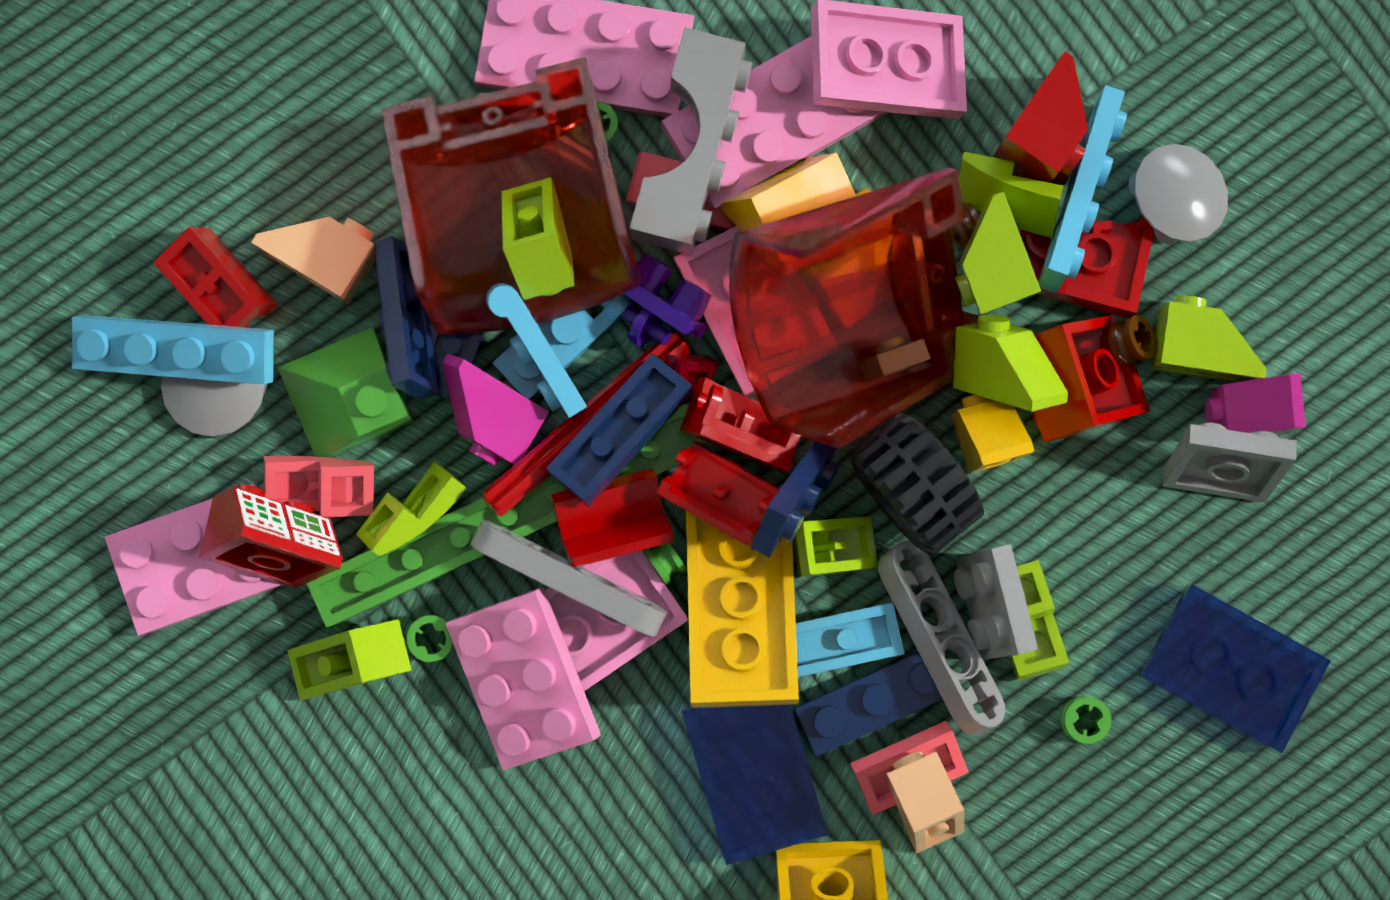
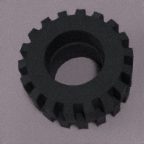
(917, 483)

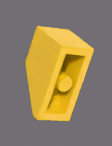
(990, 433)

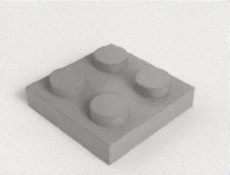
(1229, 462)
(995, 603)

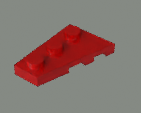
(1110, 270)

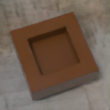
(893, 357)

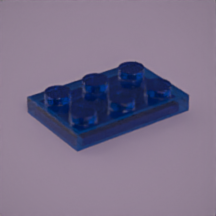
(1234, 668)
(754, 778)

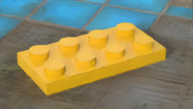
(739, 621)

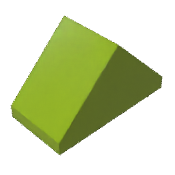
(834, 546)

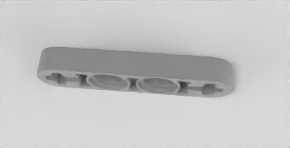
(571, 581)
(934, 640)

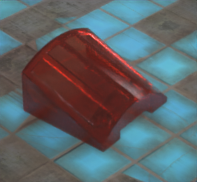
(450, 183)
(834, 284)

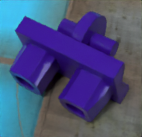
(681, 311)

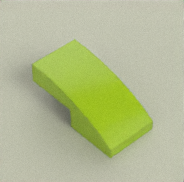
(1031, 201)
(398, 522)
(1051, 651)

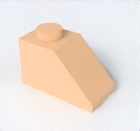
(323, 253)
(926, 800)

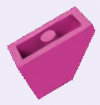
(1258, 405)
(491, 413)

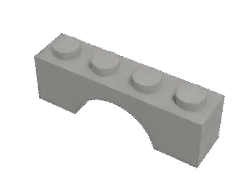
(706, 79)

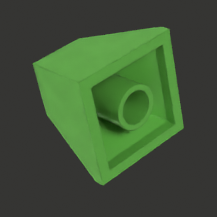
(345, 394)

